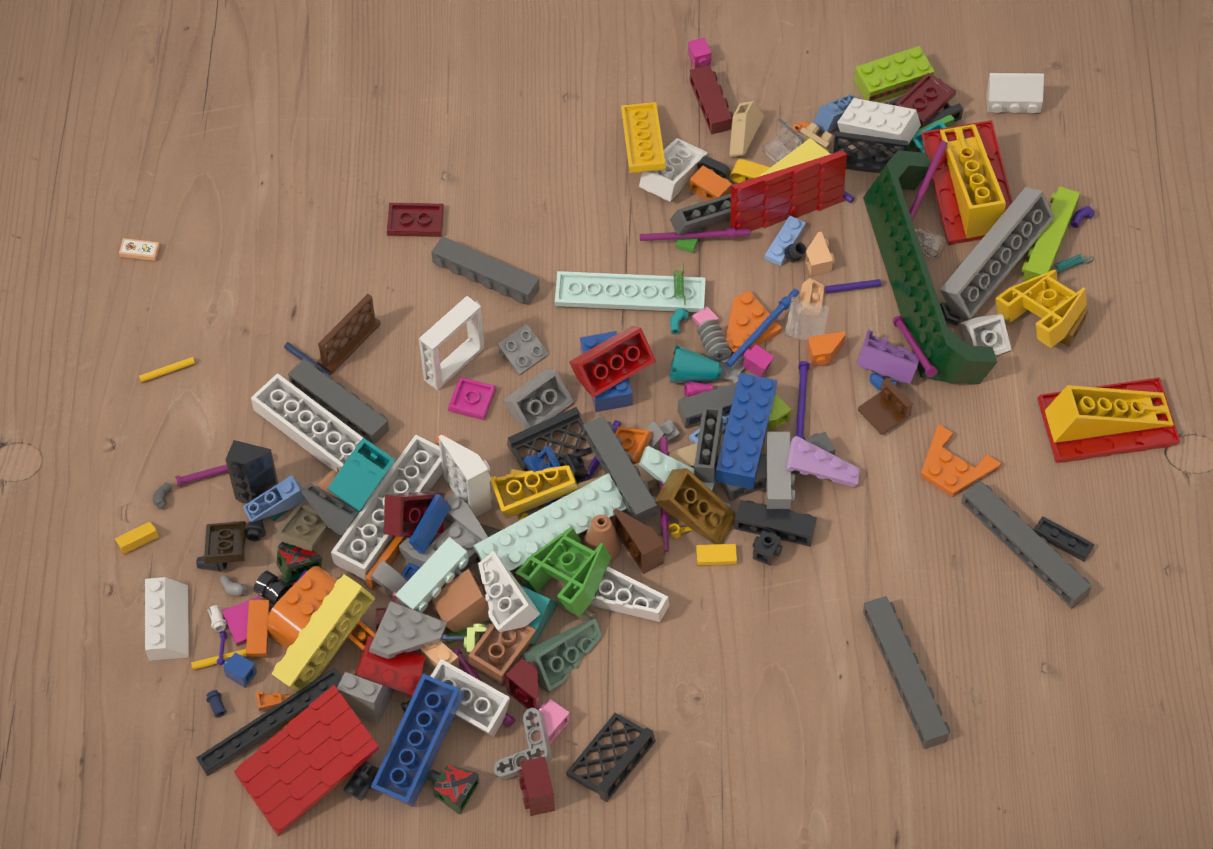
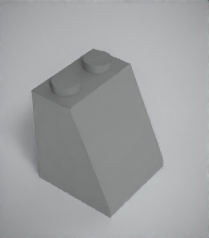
(365, 696)

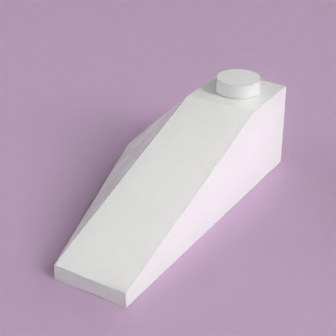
(506, 599)

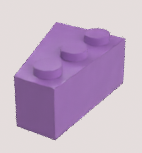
(887, 359)

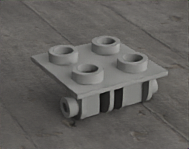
(522, 349)

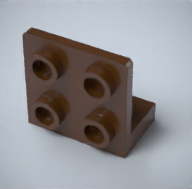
(886, 408)

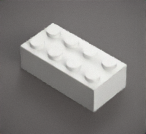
(879, 120)

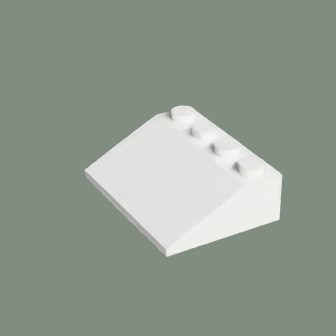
(466, 475)

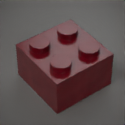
(536, 786)

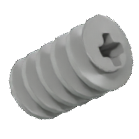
(713, 340)

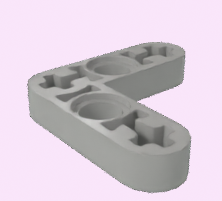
(534, 747)

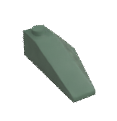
(562, 653)

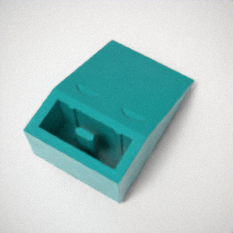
(361, 474)

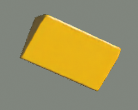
(136, 537)

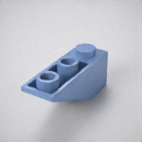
(831, 113)
(275, 500)

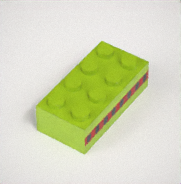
(892, 74)

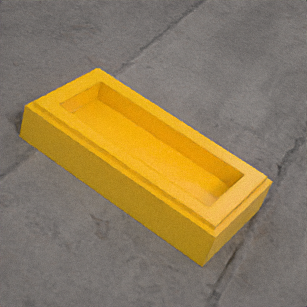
(716, 554)

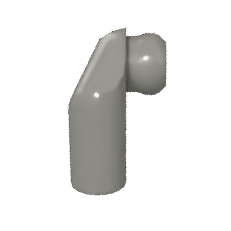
(233, 589)

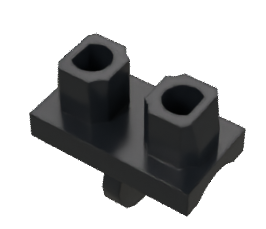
(361, 781)

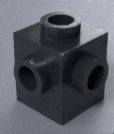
(577, 466)
(766, 547)

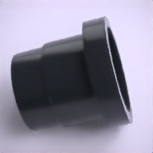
(793, 255)

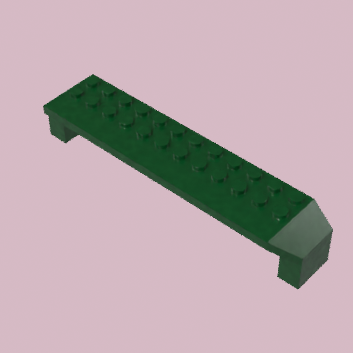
(911, 278)

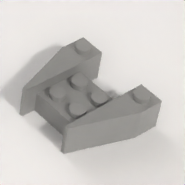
(464, 531)

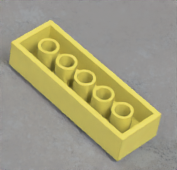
(323, 634)

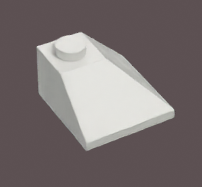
(988, 332)

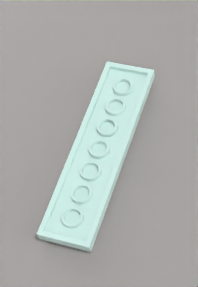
(627, 291)
(538, 529)

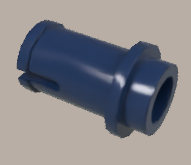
(216, 703)

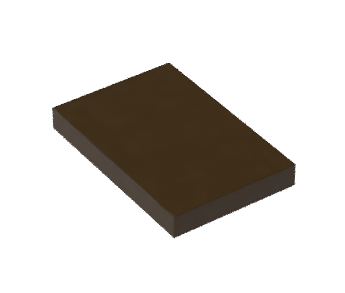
(225, 542)

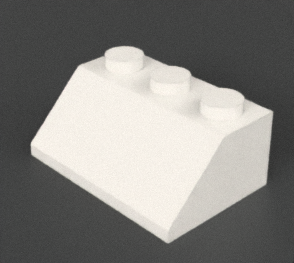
(1015, 92)

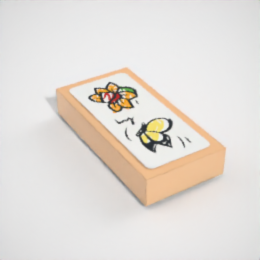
(139, 249)

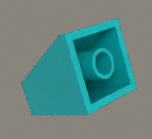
(546, 609)

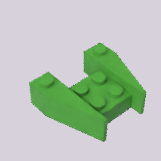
(570, 564)

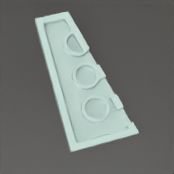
(661, 465)

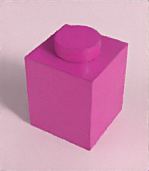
(699, 52)
(757, 360)

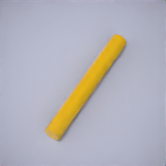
(167, 369)
(213, 660)

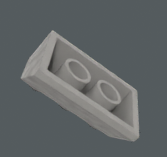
(538, 399)

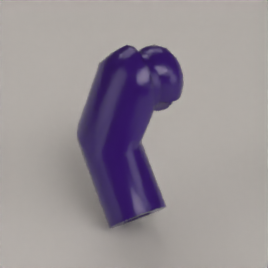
(1081, 213)

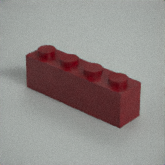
(711, 99)

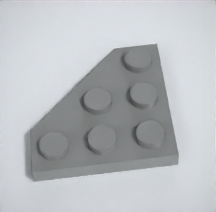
(405, 631)

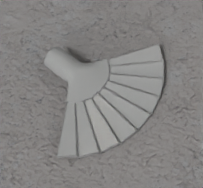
(732, 373)

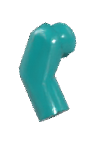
(679, 315)

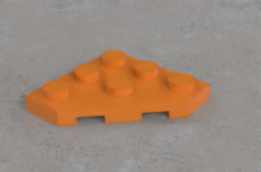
(745, 318)

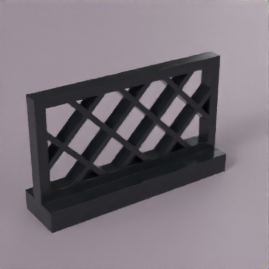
(866, 160)
(547, 428)
(626, 762)

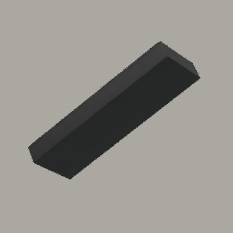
(1063, 539)

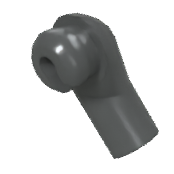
(158, 496)

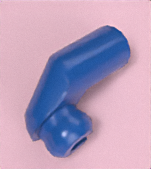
(876, 380)

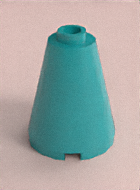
(692, 367)

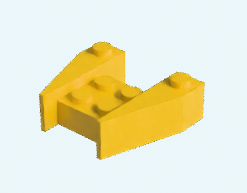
(1048, 300)

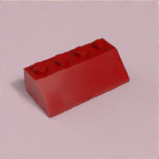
(613, 360)

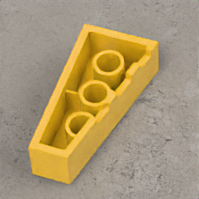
(532, 489)

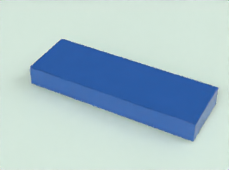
(429, 524)

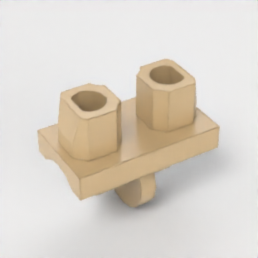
(811, 132)

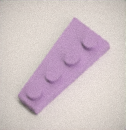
(816, 461)

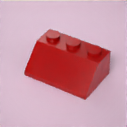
(397, 672)

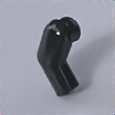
(949, 318)

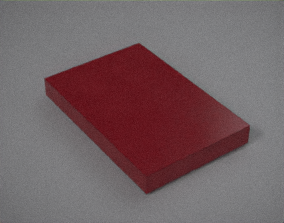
(927, 97)
(415, 219)

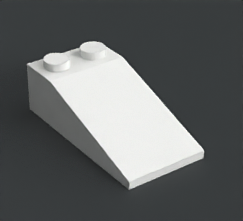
(681, 164)

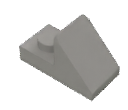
(666, 429)

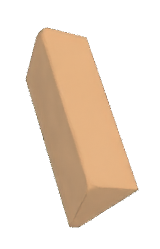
(812, 292)

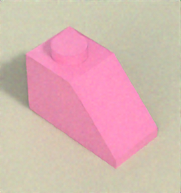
(555, 719)

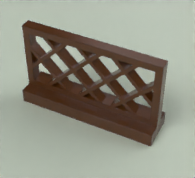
(348, 335)

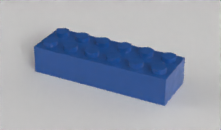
(746, 431)
(417, 740)

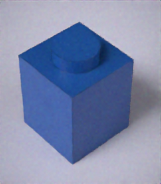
(239, 669)

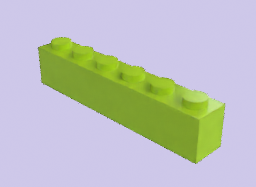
(1049, 242)

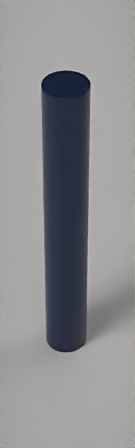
(300, 355)

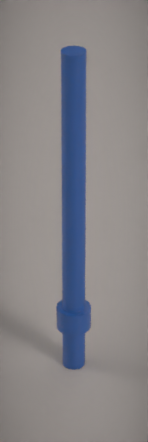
(783, 305)

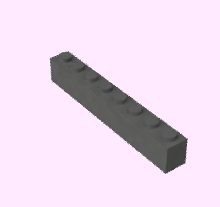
(1026, 544)
(906, 673)

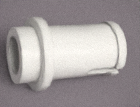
(217, 620)

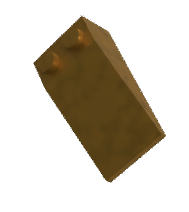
(696, 505)

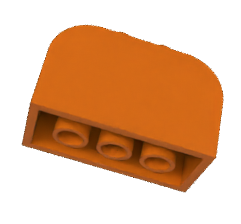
(298, 604)

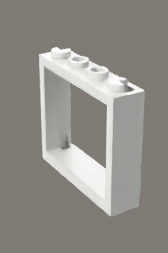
(439, 373)

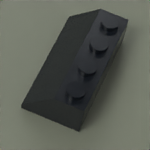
(250, 470)

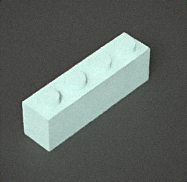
(433, 576)

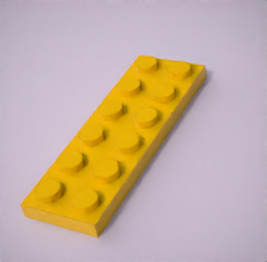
(643, 137)

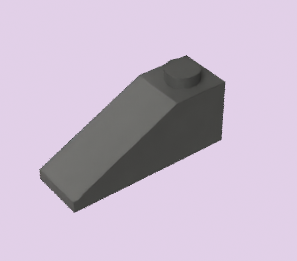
(333, 511)

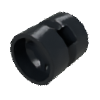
(270, 587)

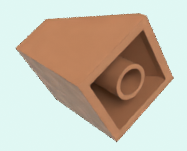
(462, 602)

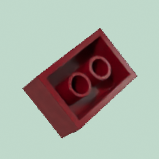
(405, 512)

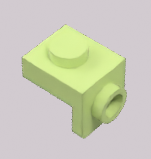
(473, 636)

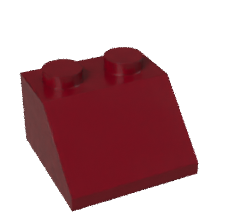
(523, 684)

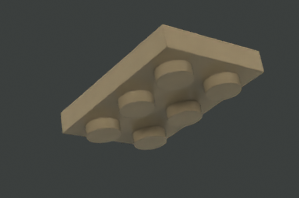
(302, 528)

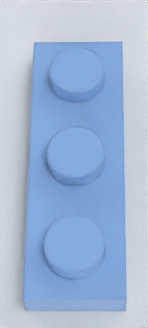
(787, 235)

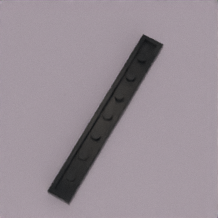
(266, 723)

